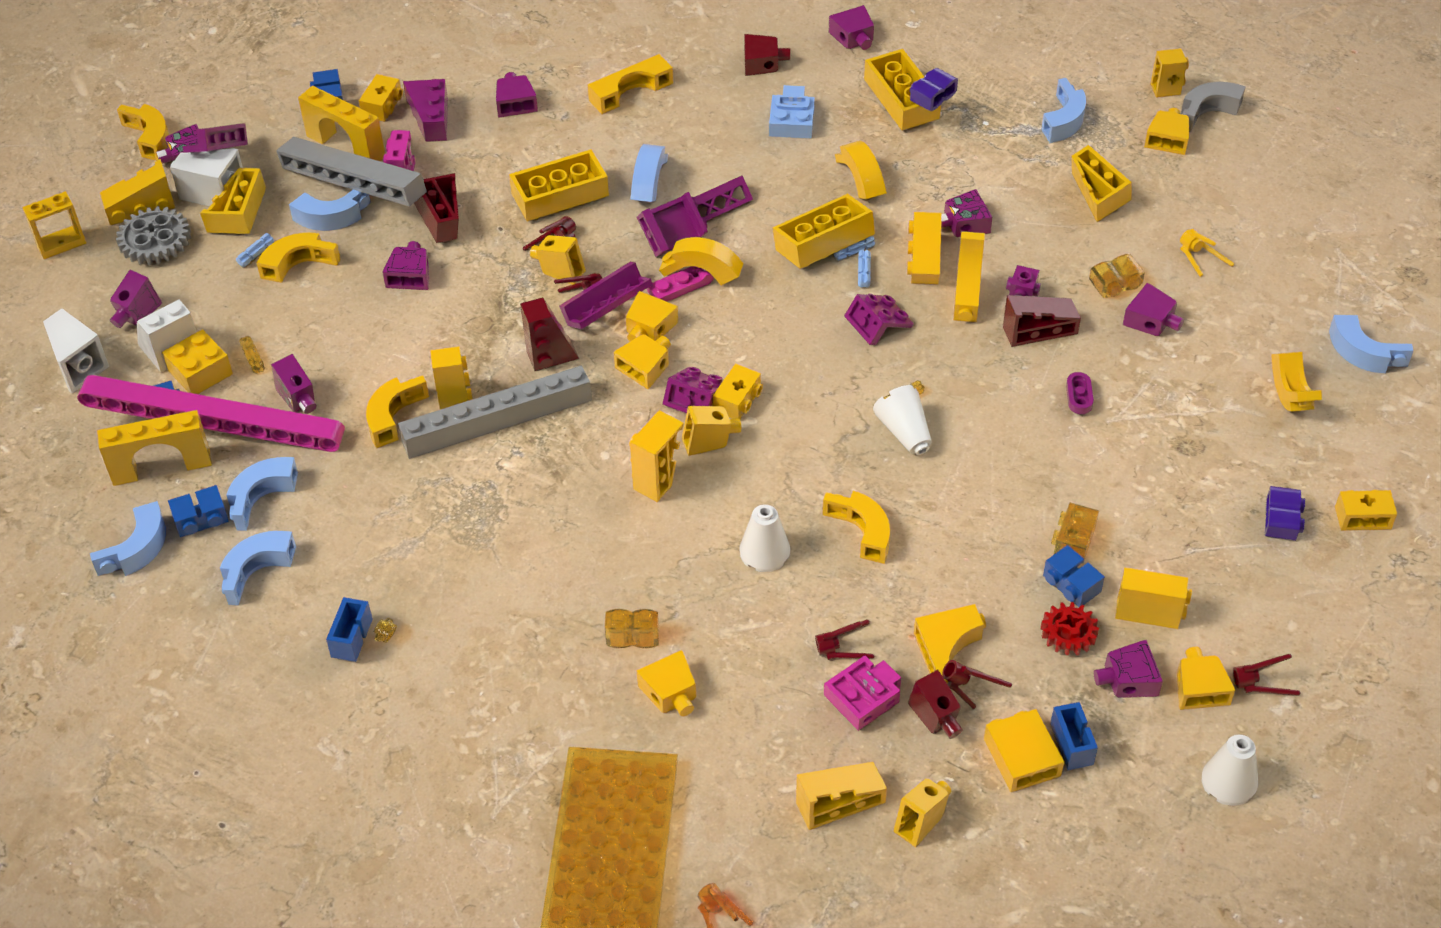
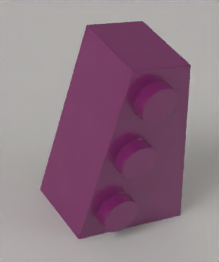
(429, 106)

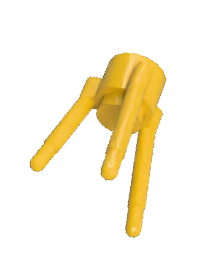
(1194, 242)

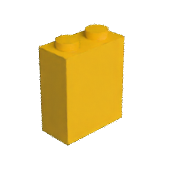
(1153, 598)
(1023, 750)

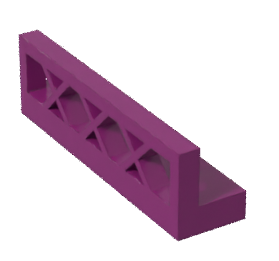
(219, 138)
(719, 191)
(604, 296)

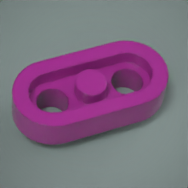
(1079, 393)

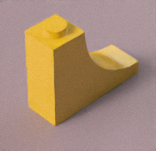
(968, 276)
(946, 633)

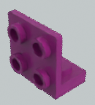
(873, 314)
(690, 388)

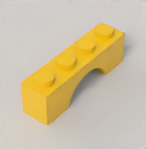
(650, 73)

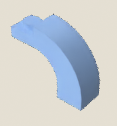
(1067, 120)
(647, 172)
(328, 214)
(1363, 351)
(257, 480)
(138, 548)
(252, 554)

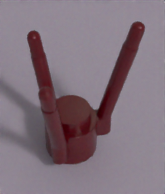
(562, 227)
(587, 281)
(829, 641)
(959, 674)
(1248, 675)

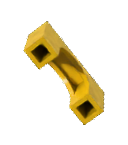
(321, 112)
(179, 430)

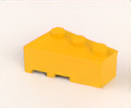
(1100, 182)
(142, 191)
(237, 204)
(924, 248)
(450, 376)
(653, 455)
(838, 793)

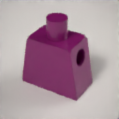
(852, 28)
(515, 95)
(1152, 312)

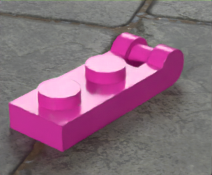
(680, 283)

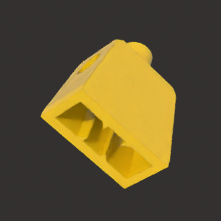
(1168, 132)
(559, 257)
(650, 317)
(643, 359)
(708, 429)
(1203, 681)
(669, 684)
(929, 802)

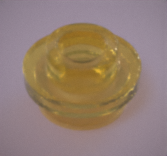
(384, 630)

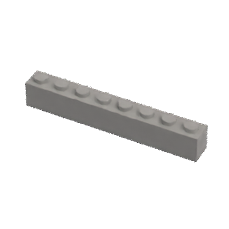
(352, 171)
(495, 411)

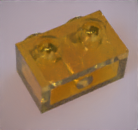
(1076, 529)

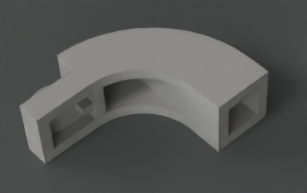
(1212, 97)

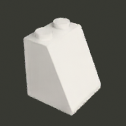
(204, 174)
(164, 330)
(75, 348)

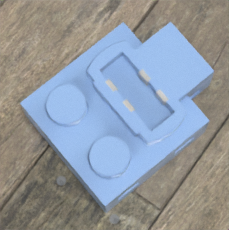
(792, 113)

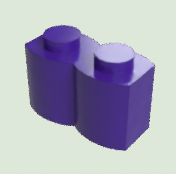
(933, 89)
(1284, 513)

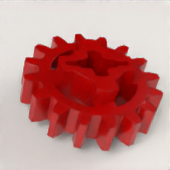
(1069, 628)

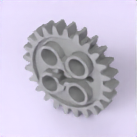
(153, 235)

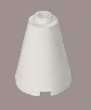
(905, 418)
(764, 541)
(1232, 772)

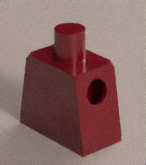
(763, 54)
(936, 704)

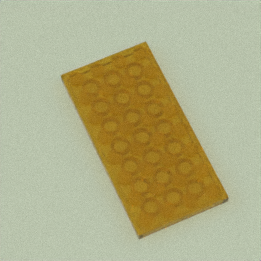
(611, 840)

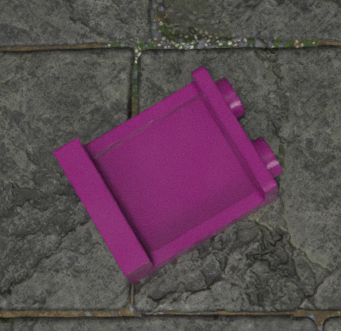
(672, 223)

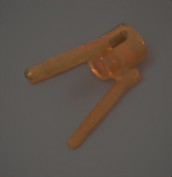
(715, 901)

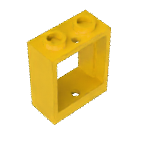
(50, 244)

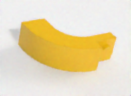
(151, 123)
(864, 169)
(292, 250)
(703, 253)
(1291, 382)
(387, 402)
(867, 516)

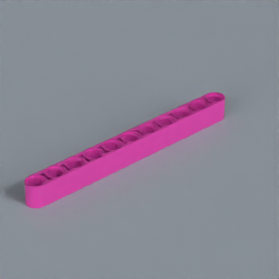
(214, 413)

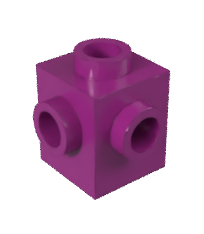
(1024, 287)

